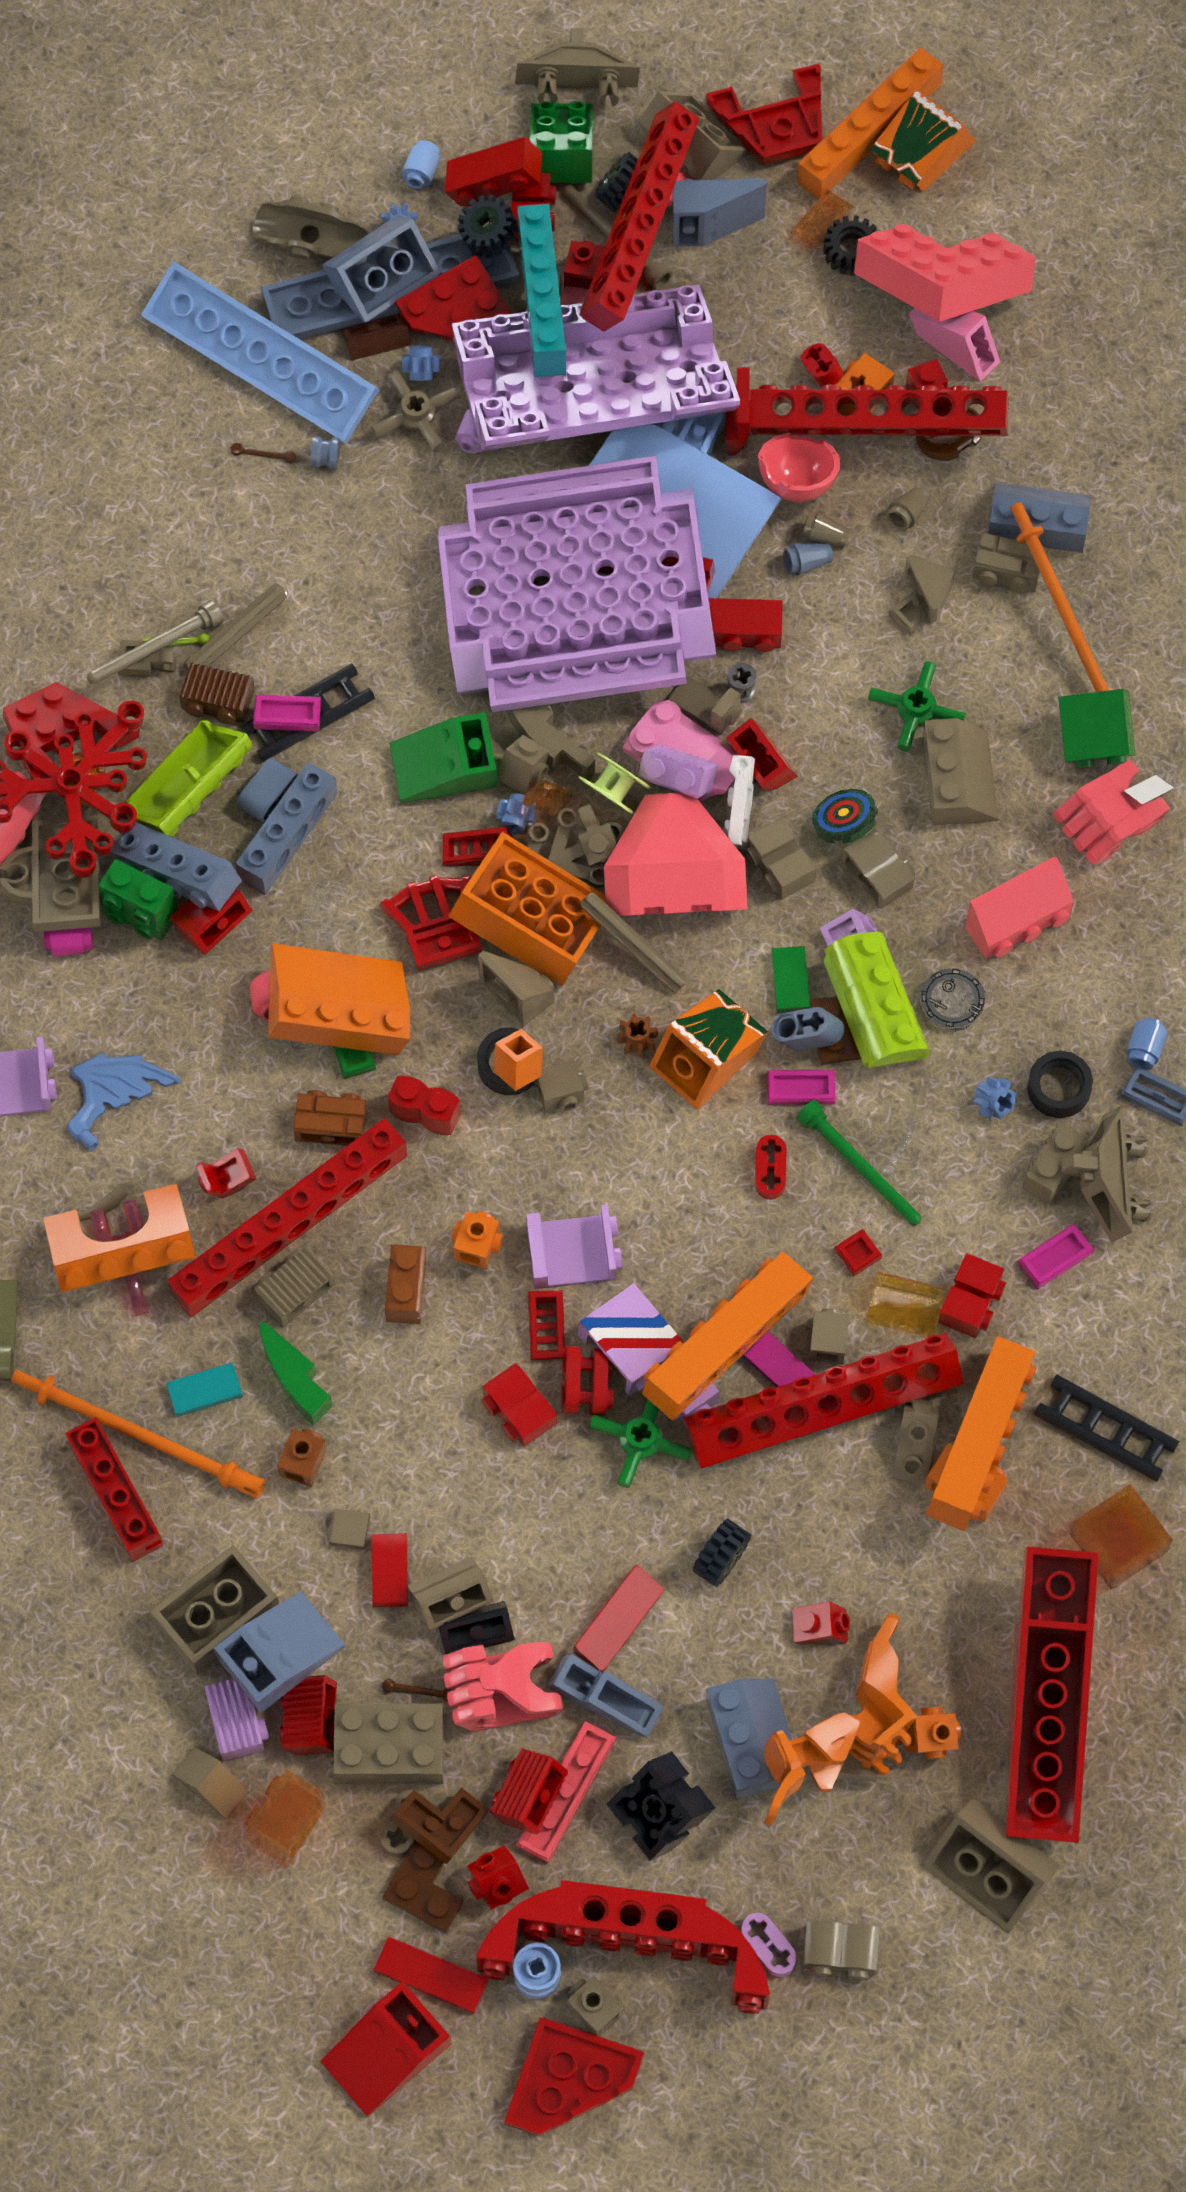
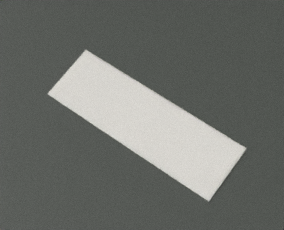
(1148, 789)

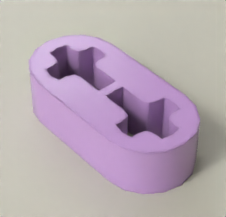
(775, 1939)

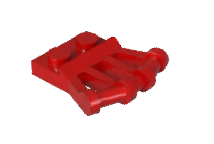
(437, 939)

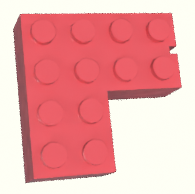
(940, 278)

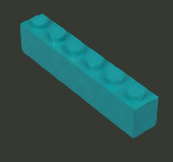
(541, 290)

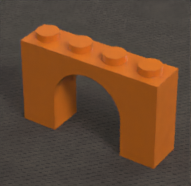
(85, 1262)

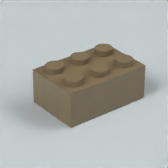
(212, 1607)
(388, 1743)

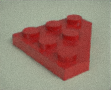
(452, 298)
(569, 2076)

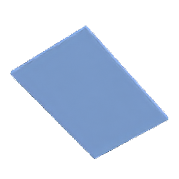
(727, 503)

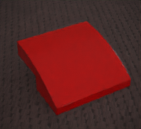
(739, 420)

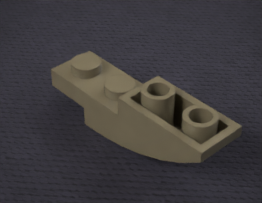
(538, 725)

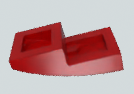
(389, 1570)

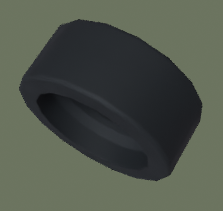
(487, 1076)
(1052, 1107)

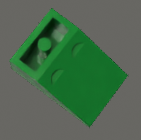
(565, 140)
(445, 759)

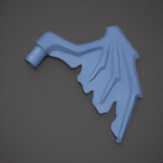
(111, 1083)

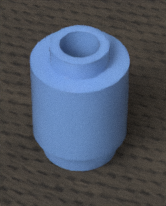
(1146, 1043)

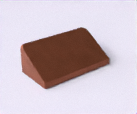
(376, 336)

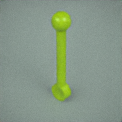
(201, 639)

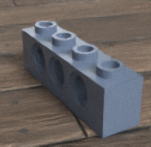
(286, 828)

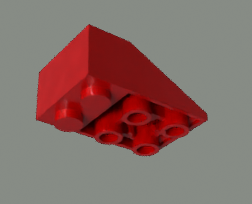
(386, 2049)

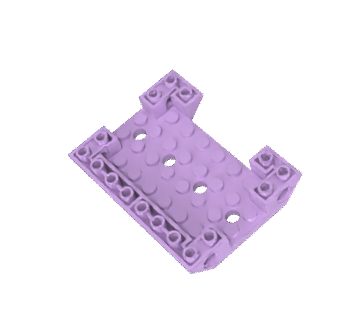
(651, 347)

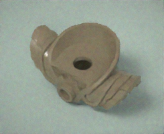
(285, 221)

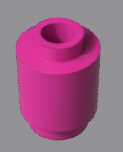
(68, 941)

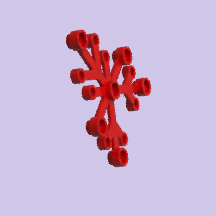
(94, 756)

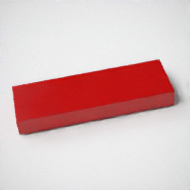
(431, 1975)

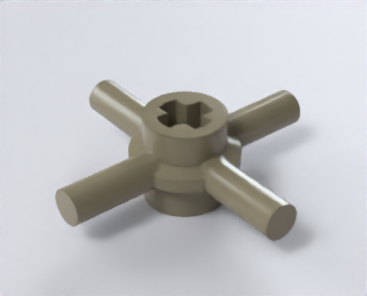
(418, 420)

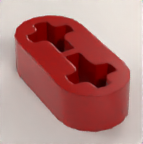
(821, 365)
(763, 1166)

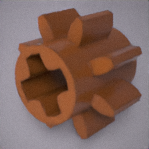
(639, 1043)

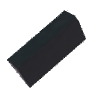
(483, 1626)

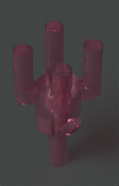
(103, 1234)

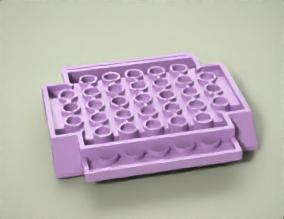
(580, 629)

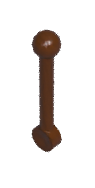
(237, 449)
(389, 1686)

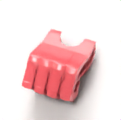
(1105, 815)
(498, 1687)

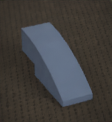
(605, 1695)

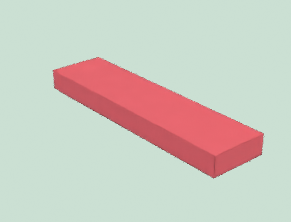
(583, 1764)

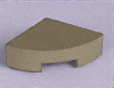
(907, 613)

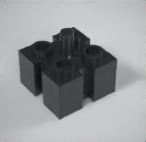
(660, 1805)

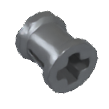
(748, 678)

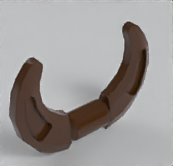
(947, 451)

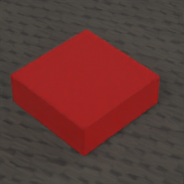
(858, 1252)

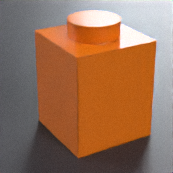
(518, 1059)

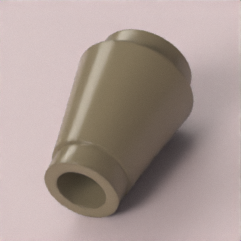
(907, 508)
(824, 530)

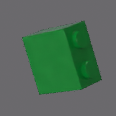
(1097, 727)
(137, 900)

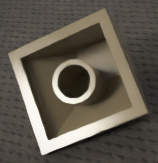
(516, 986)

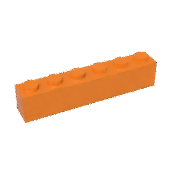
(863, 126)
(727, 1335)
(980, 1434)

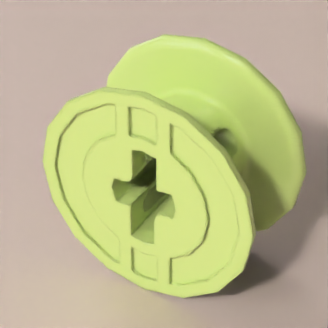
(614, 782)

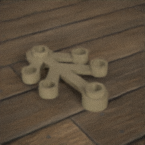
(564, 857)

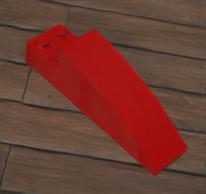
(1051, 1694)

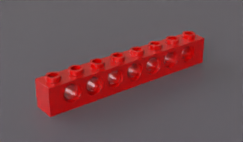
(639, 217)
(893, 422)
(287, 1218)
(840, 1405)

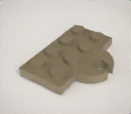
(55, 894)

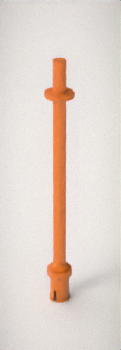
(1030, 536)
(228, 1474)

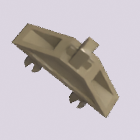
(577, 65)
(1105, 1175)

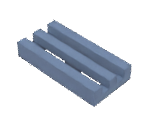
(1152, 1105)

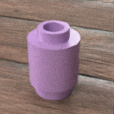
(467, 435)

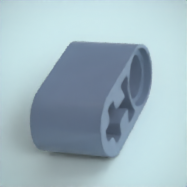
(266, 789)
(813, 1028)

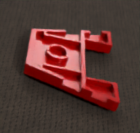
(779, 128)
(53, 713)

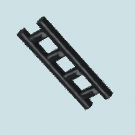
(328, 715)
(1127, 1422)

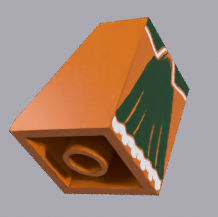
(921, 142)
(707, 1047)

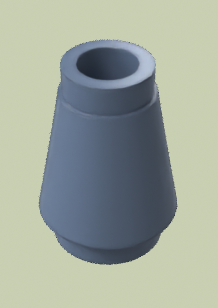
(805, 557)

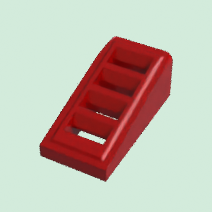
(477, 837)
(546, 1296)

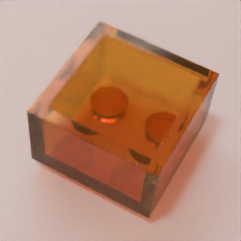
(1122, 1534)
(285, 1817)

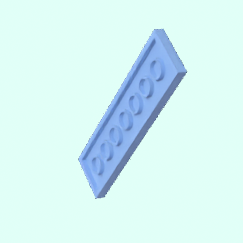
(260, 352)

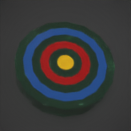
(845, 816)

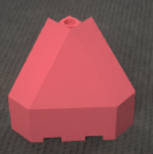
(674, 861)

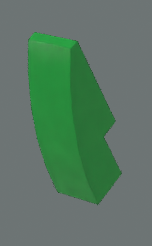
(295, 1375)

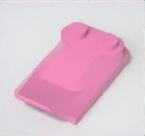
(669, 727)

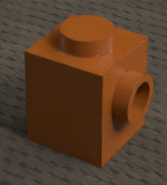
(302, 1456)

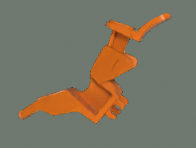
(866, 1736)

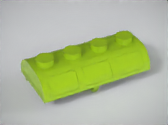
(188, 776)
(874, 1000)

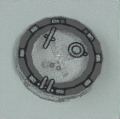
(952, 1000)

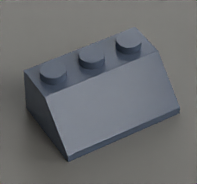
(382, 268)
(1059, 513)
(744, 1718)

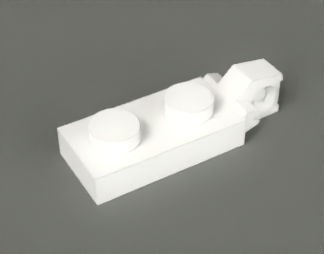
(740, 800)

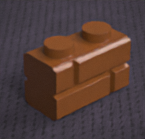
(329, 1118)
(405, 1284)

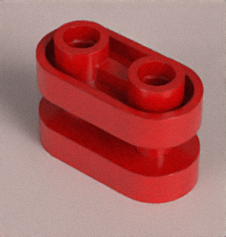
(599, 1395)

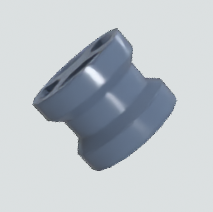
(325, 453)

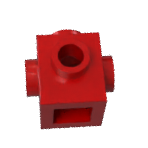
(496, 1878)

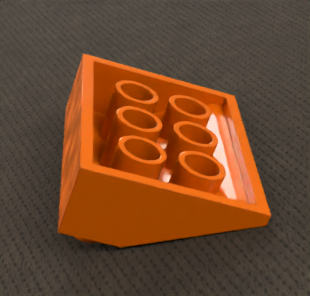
(528, 909)
(338, 1000)

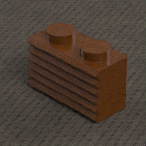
(216, 693)

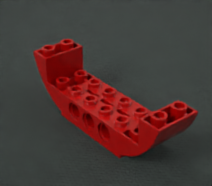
(563, 1915)

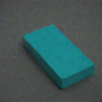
(204, 1389)

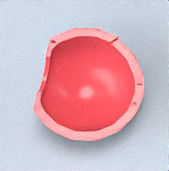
(798, 466)

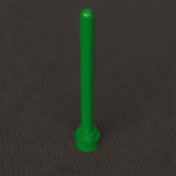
(813, 1116)

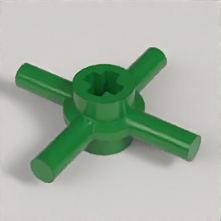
(913, 715)
(639, 1450)

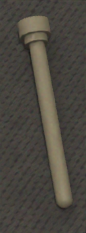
(653, 271)
(207, 616)

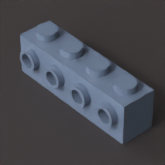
(189, 870)

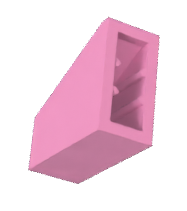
(961, 339)

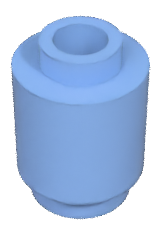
(421, 164)

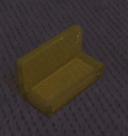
(905, 1304)

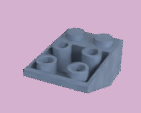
(715, 208)
(278, 1650)

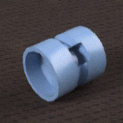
(537, 1971)

